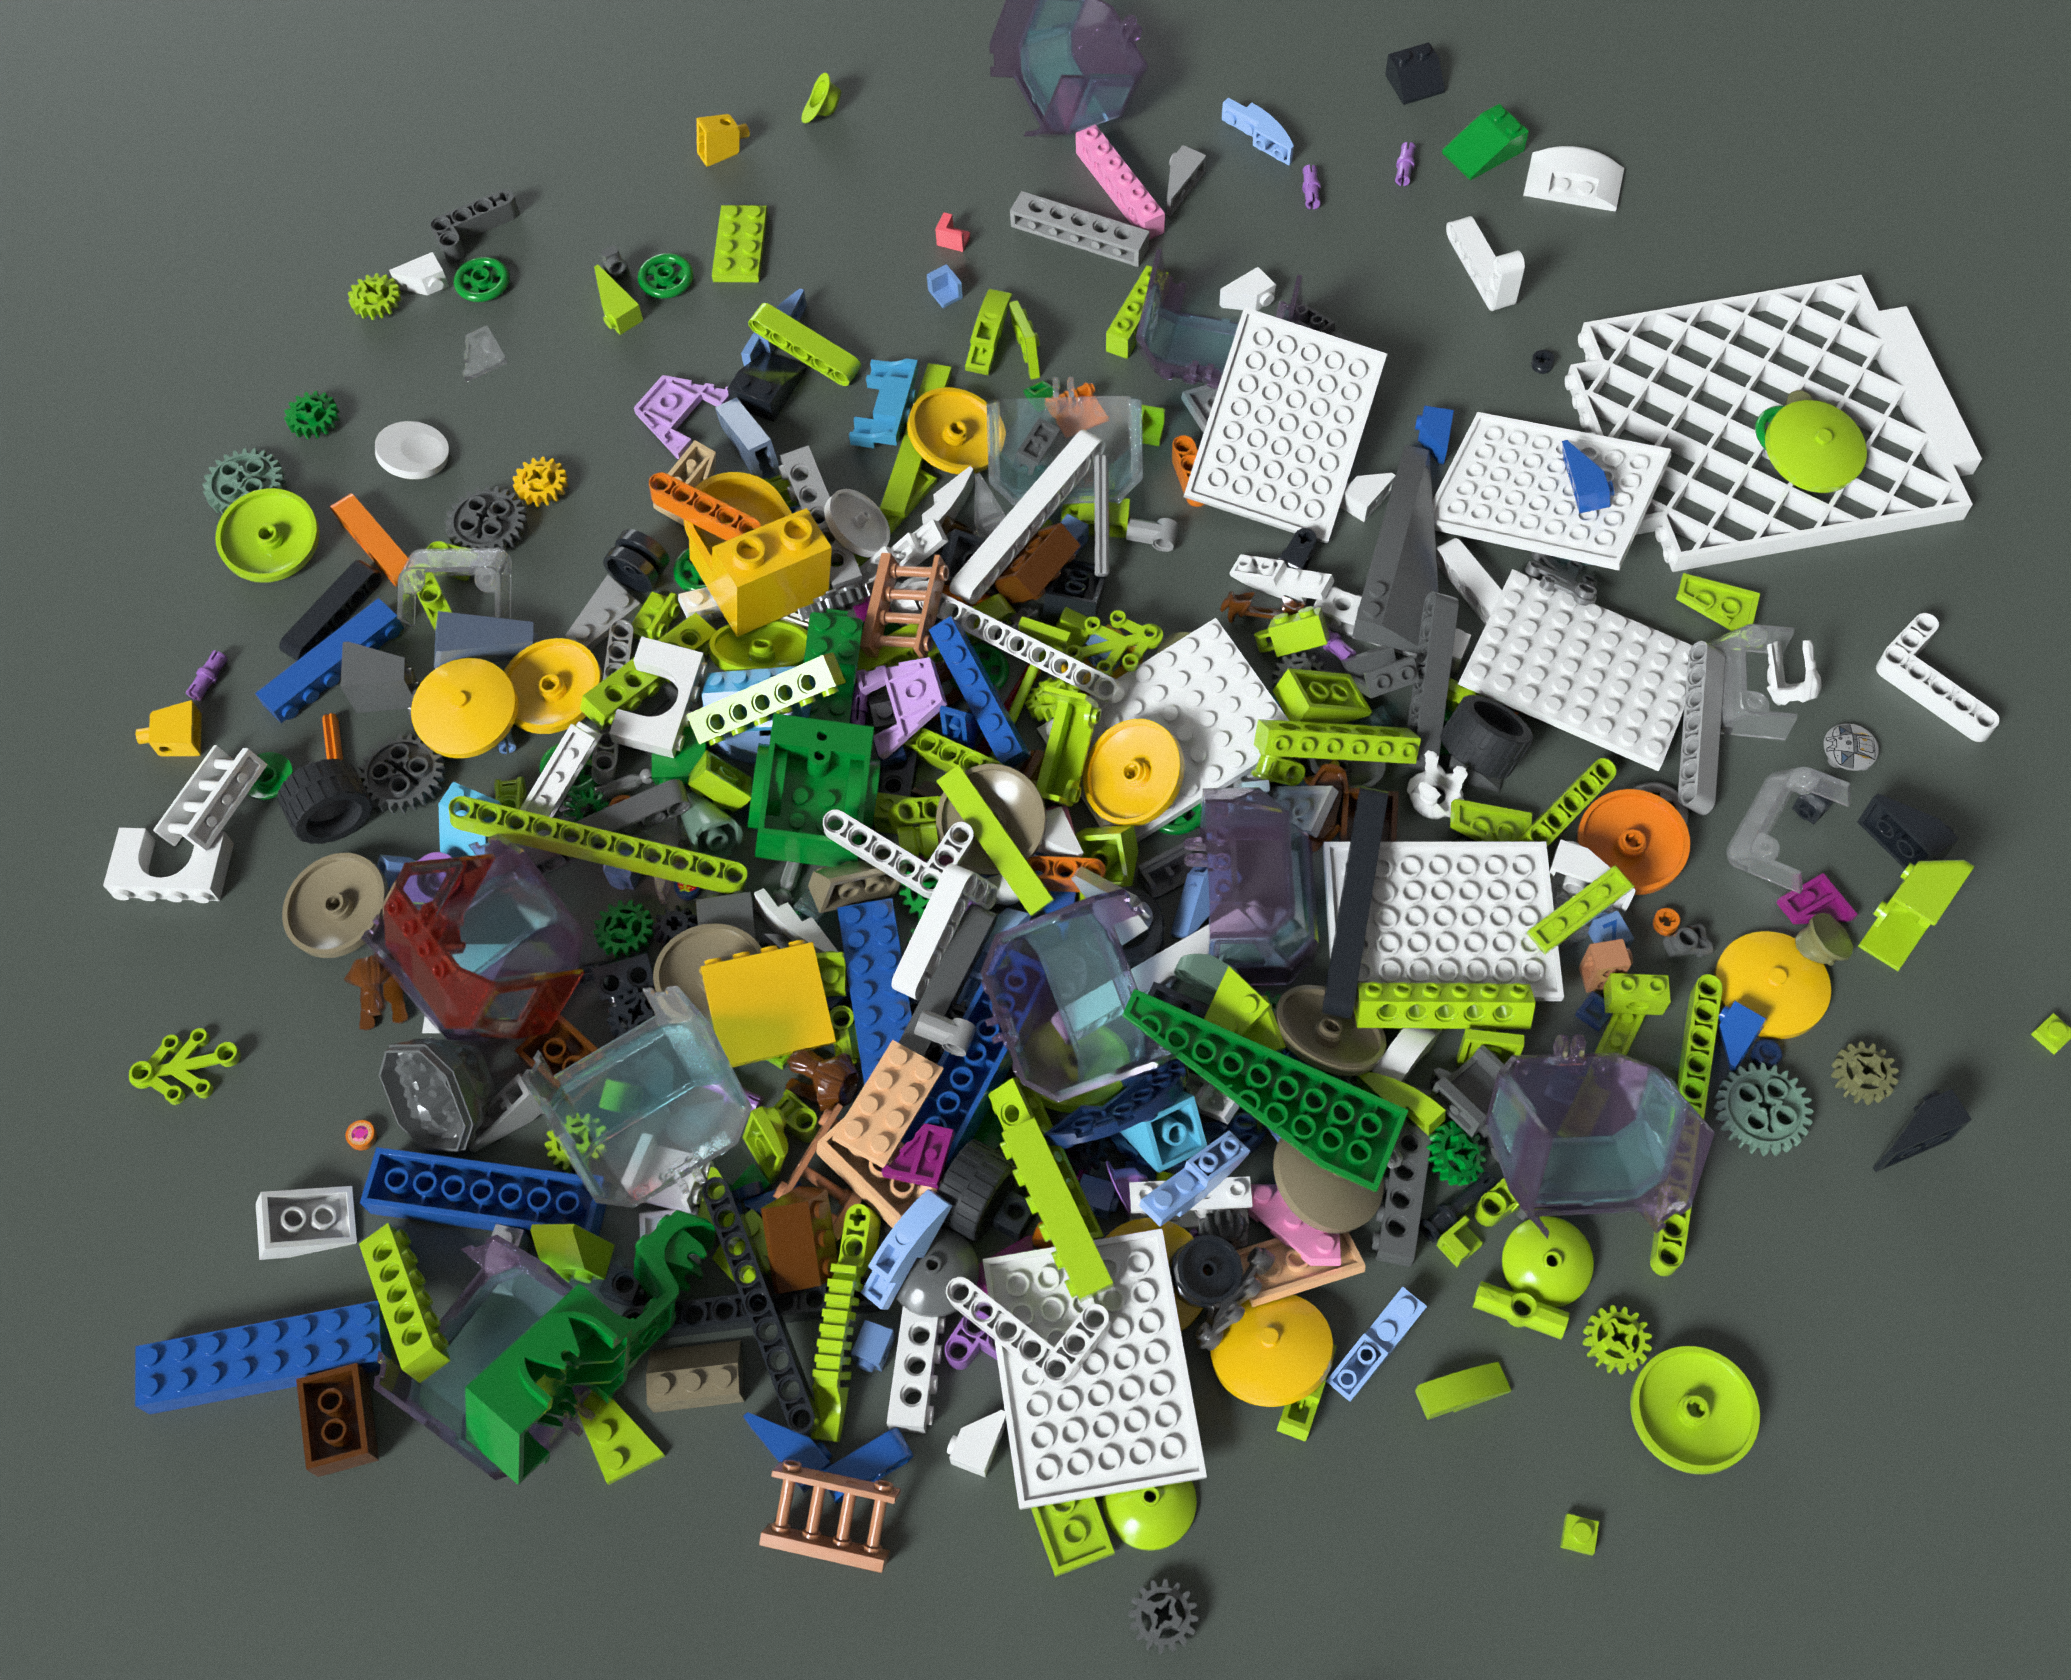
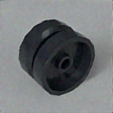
(636, 560)
(1222, 1268)

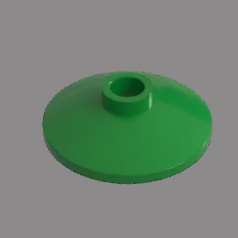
(278, 769)

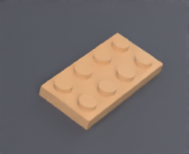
(888, 1104)
(1293, 1275)

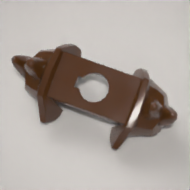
(1241, 605)
(1335, 776)

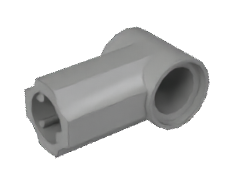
(1159, 534)
(952, 1034)

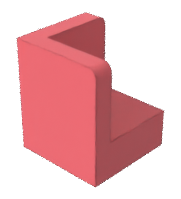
(951, 237)

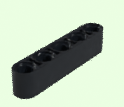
(331, 609)

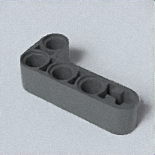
(472, 220)

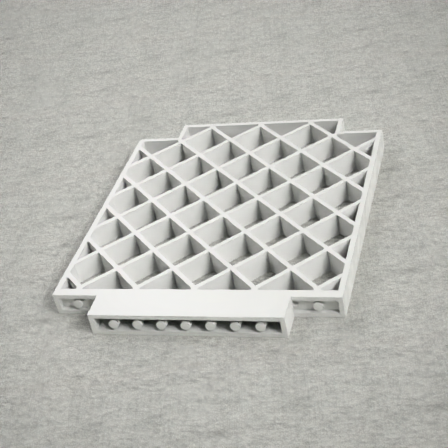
(1909, 382)

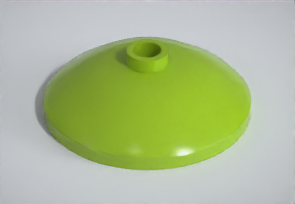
(1527, 1268)
(1153, 1523)

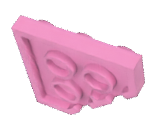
(1315, 1246)

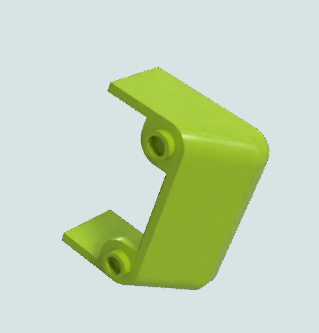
(1067, 746)
(1913, 908)

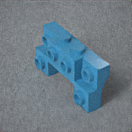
(892, 405)

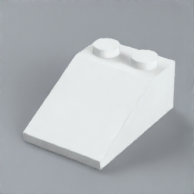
(1576, 868)
(304, 1221)

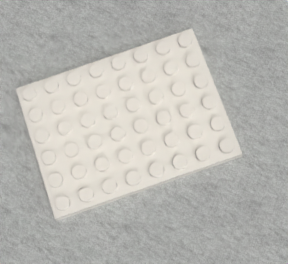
(1285, 424)
(1516, 491)
(1581, 670)
(1206, 700)
(1453, 914)
(1129, 1406)

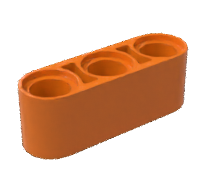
(1183, 458)
(1053, 866)

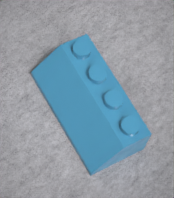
(723, 684)

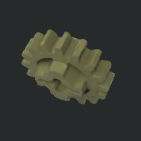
(1870, 1087)

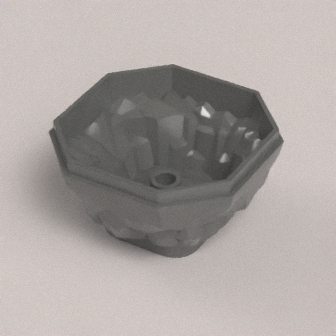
(437, 1091)

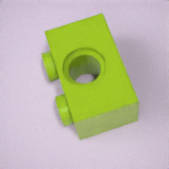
(1636, 994)

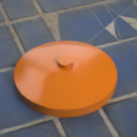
(1638, 836)

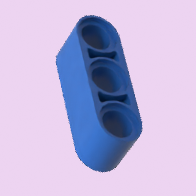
(873, 1460)

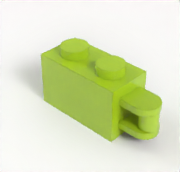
(1085, 512)
(1294, 632)

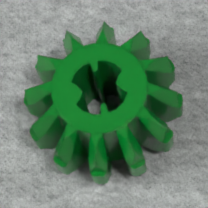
(583, 798)

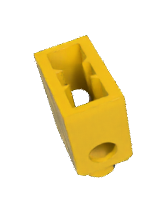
(719, 138)
(174, 730)

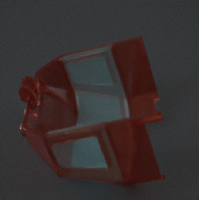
(424, 932)

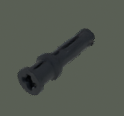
(1449, 1213)

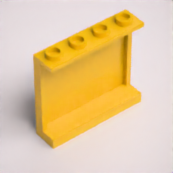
(768, 1003)

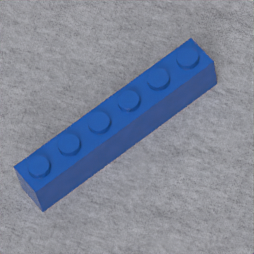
(322, 665)
(979, 692)

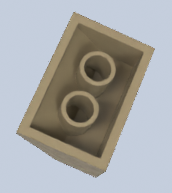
(851, 884)
(695, 1376)

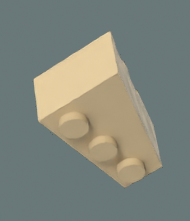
(692, 468)

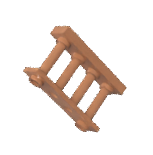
(884, 593)
(845, 1198)
(809, 1540)

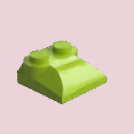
(767, 1140)

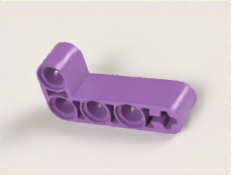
(970, 1341)

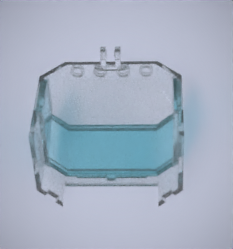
(1107, 417)
(644, 1104)

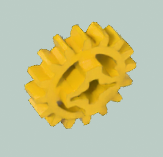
(540, 481)

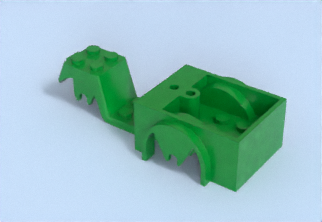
(816, 762)
(579, 1345)

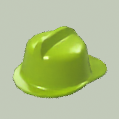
(823, 99)

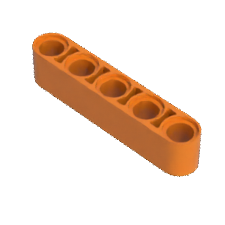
(695, 506)
(370, 536)

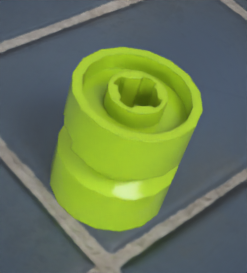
(919, 841)

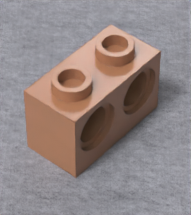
(1602, 960)

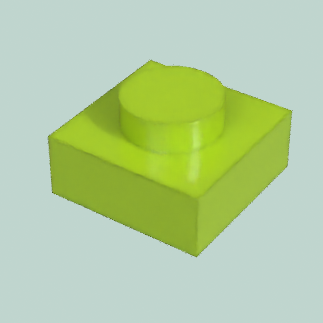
(2053, 1033)
(1579, 1534)

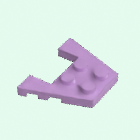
(670, 404)
(914, 696)

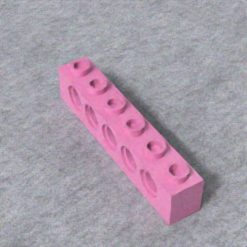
(1119, 181)

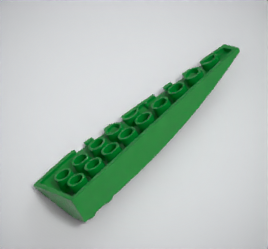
(1310, 1110)

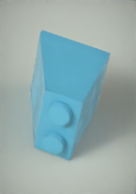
(455, 841)
(1170, 1136)

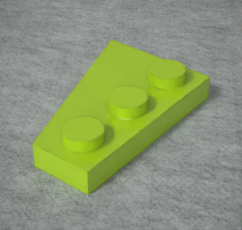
(1026, 337)
(1718, 601)
(1488, 822)
(1236, 1004)
(617, 1440)

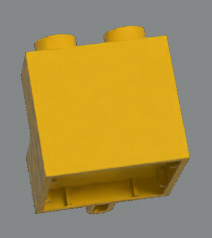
(766, 569)

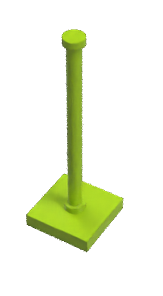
(1047, 634)
(1502, 1044)

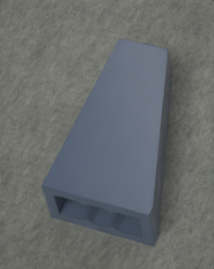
(748, 439)
(480, 637)

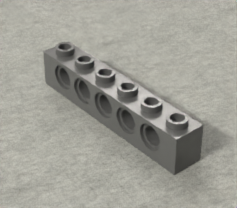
(1402, 1248)

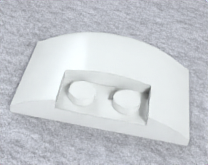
(1575, 177)

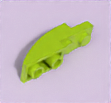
(987, 331)

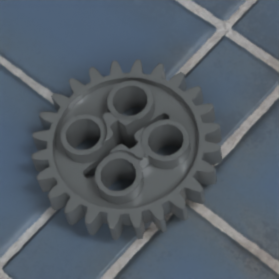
(486, 519)
(838, 599)
(417, 756)

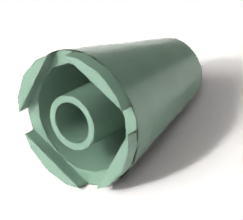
(710, 828)

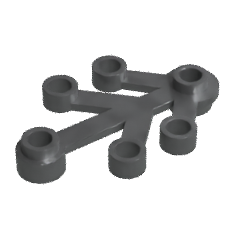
(1582, 592)
(1231, 1311)

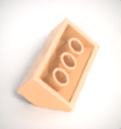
(884, 1195)

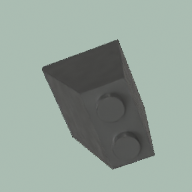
(376, 679)

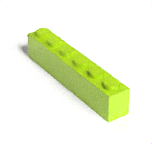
(1057, 1211)

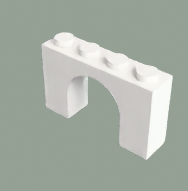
(663, 732)
(198, 881)

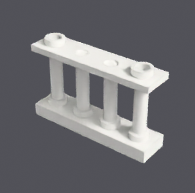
(562, 770)
(210, 797)
(1230, 1194)

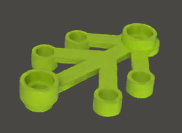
(1117, 643)
(181, 1065)

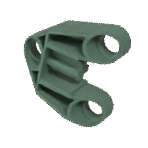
(1199, 976)

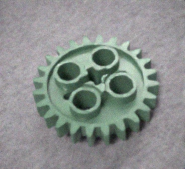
(241, 476)
(1788, 1105)

